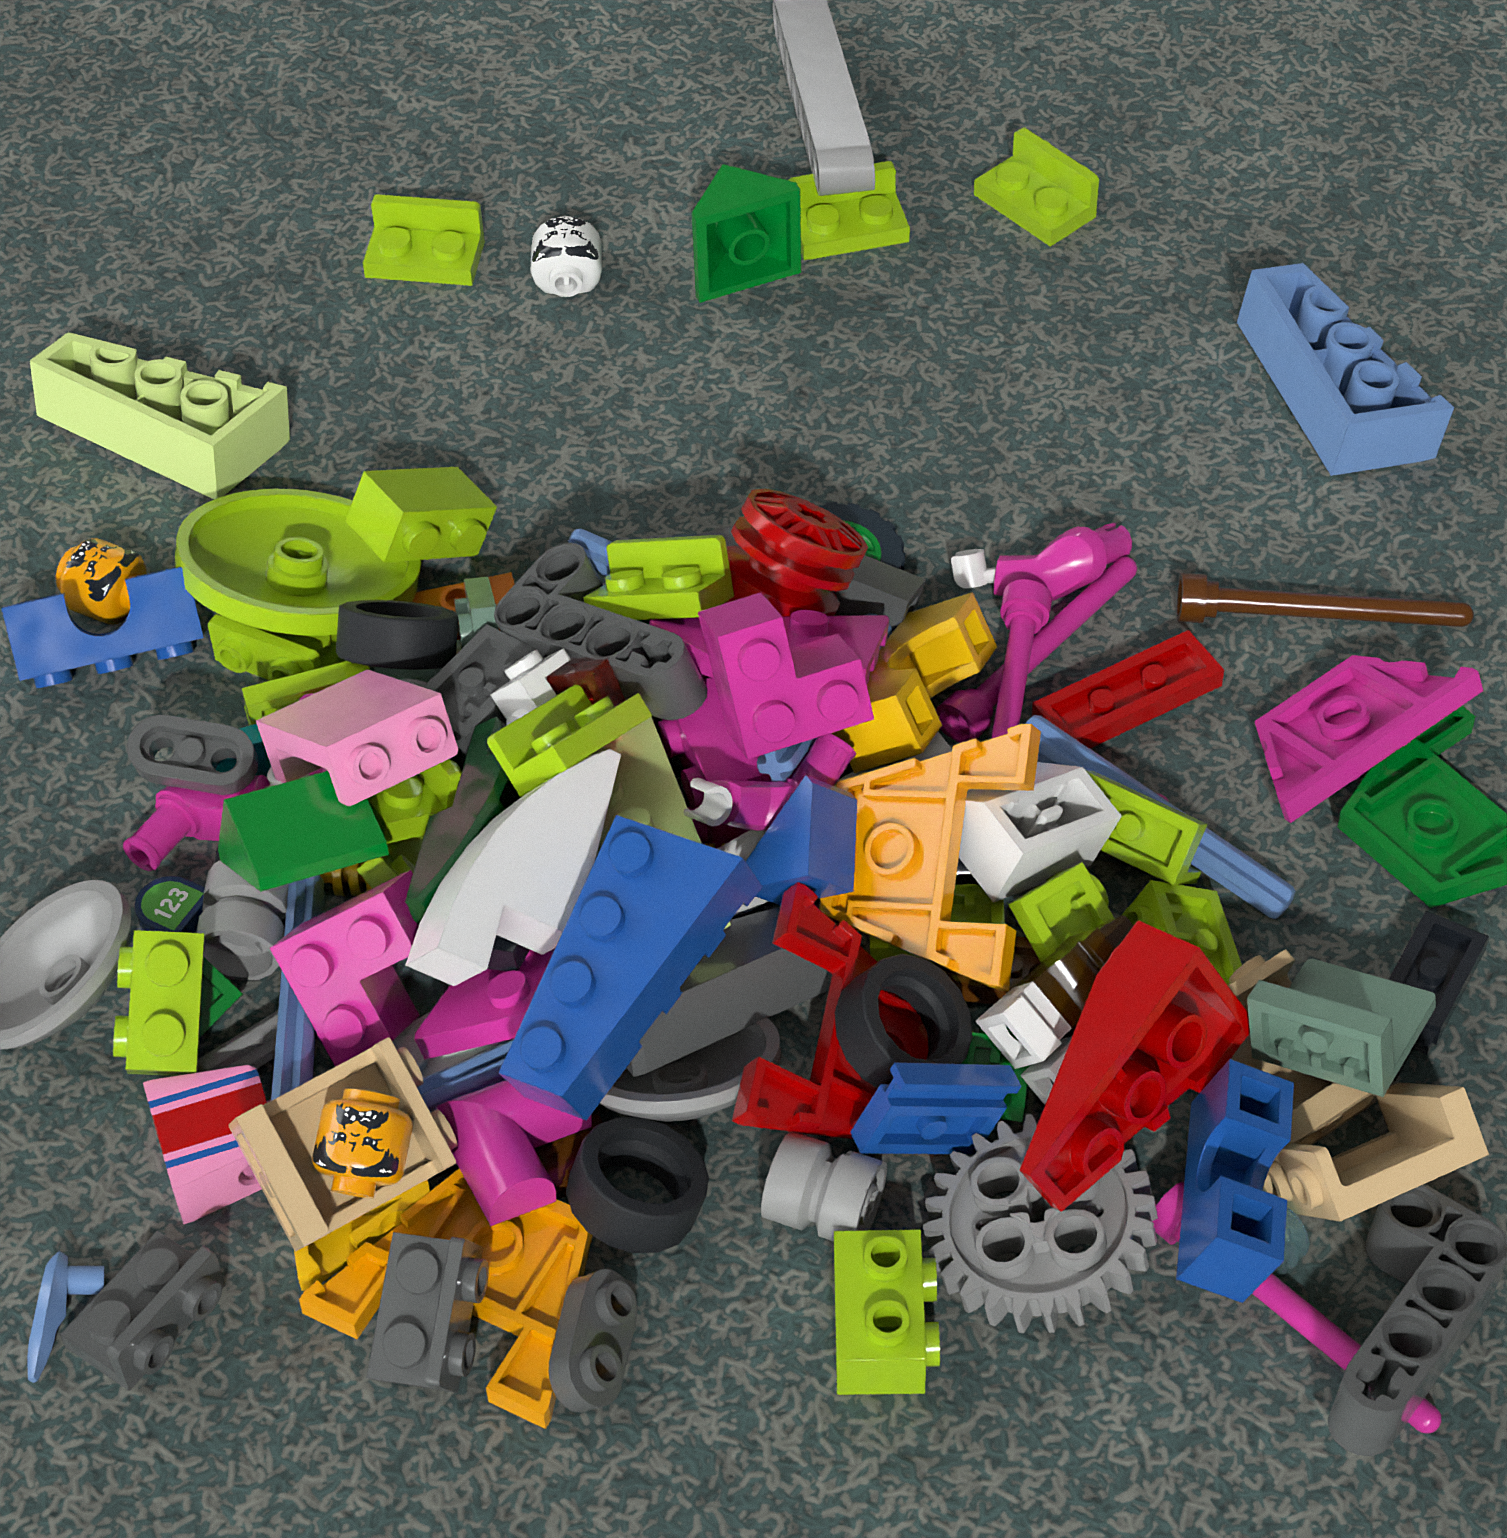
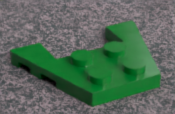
(1429, 820)

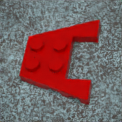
(836, 1092)

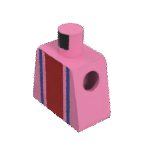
(195, 1137)

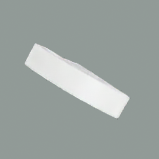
(518, 874)

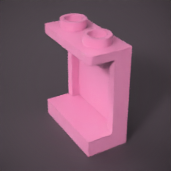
(364, 733)

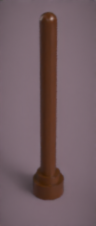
(1204, 598)

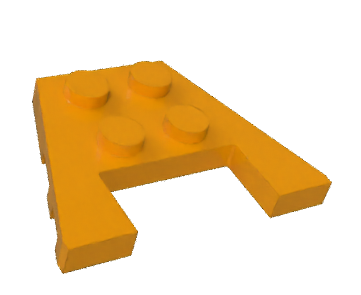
(911, 848)
(528, 1277)

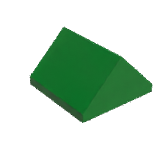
(745, 232)
(296, 832)

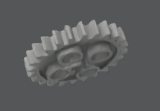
(1044, 1275)

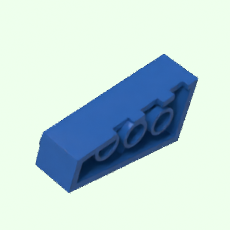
(621, 961)

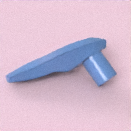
(50, 1310)

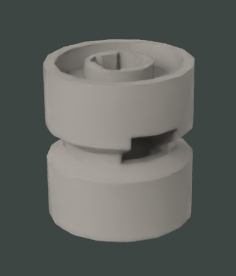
(241, 924)
(815, 1187)

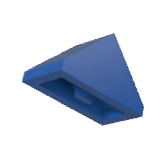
(808, 843)

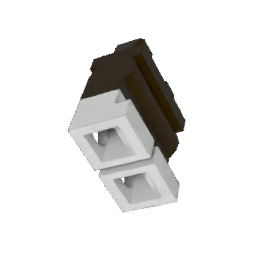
(1048, 1004)

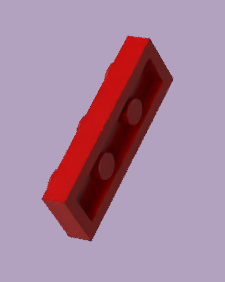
(1133, 690)

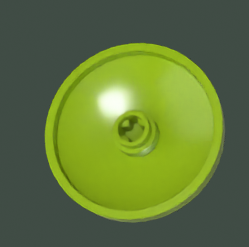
(284, 561)

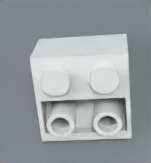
(1027, 836)

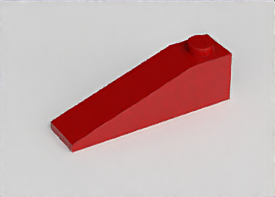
(1144, 1038)

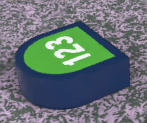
(169, 905)

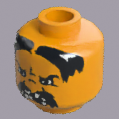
(95, 579)
(362, 1142)

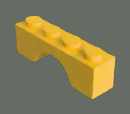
(919, 660)

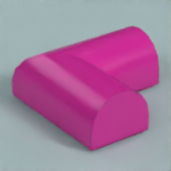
(497, 1145)

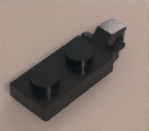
(1441, 961)

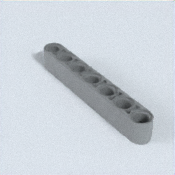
(823, 97)

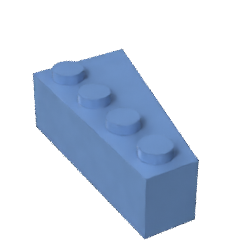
(1336, 378)

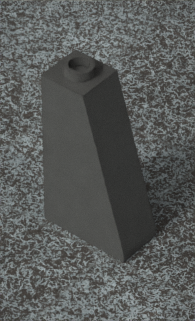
(731, 991)

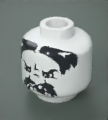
(566, 252)

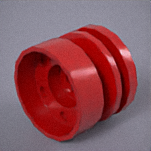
(792, 553)

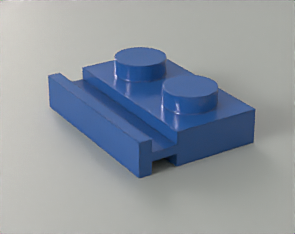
(934, 1108)

